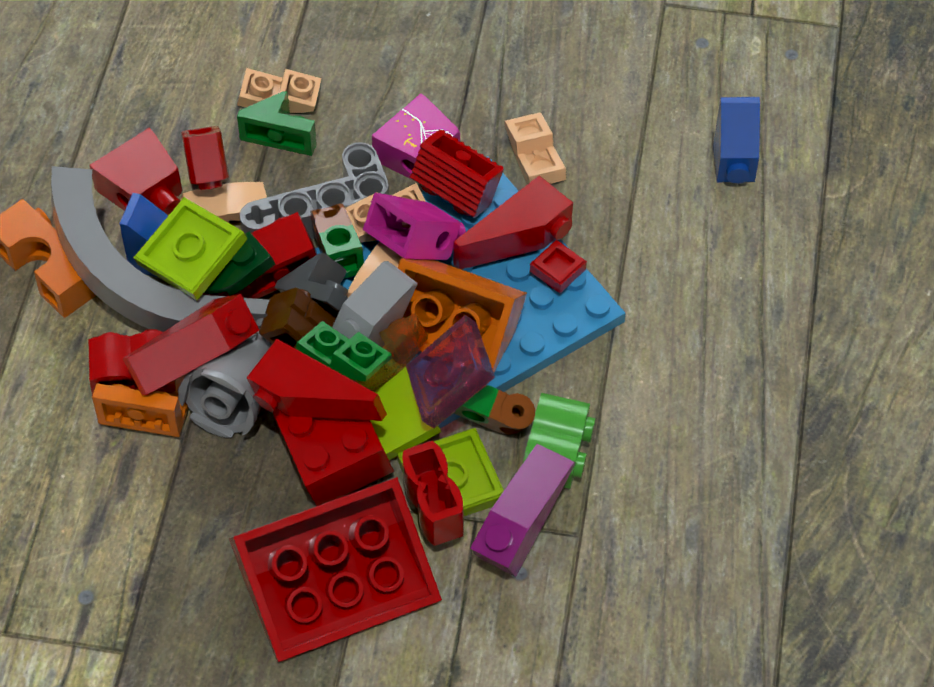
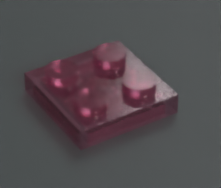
(450, 371)

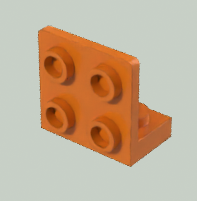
(128, 409)

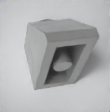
(376, 303)

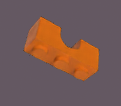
(28, 237)

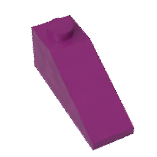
(522, 510)

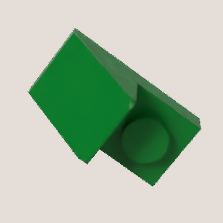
(272, 126)

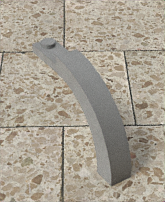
(106, 270)

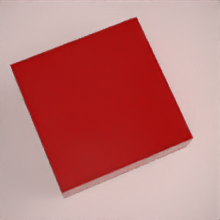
(558, 266)

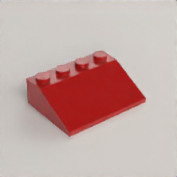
(335, 569)

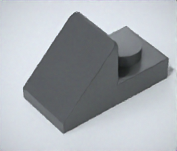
(321, 278)

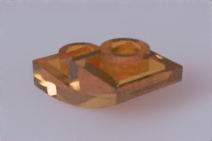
(403, 340)

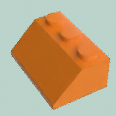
(450, 293)

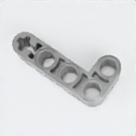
(361, 178)

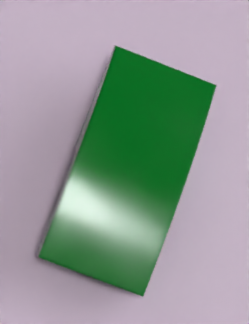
(353, 357)

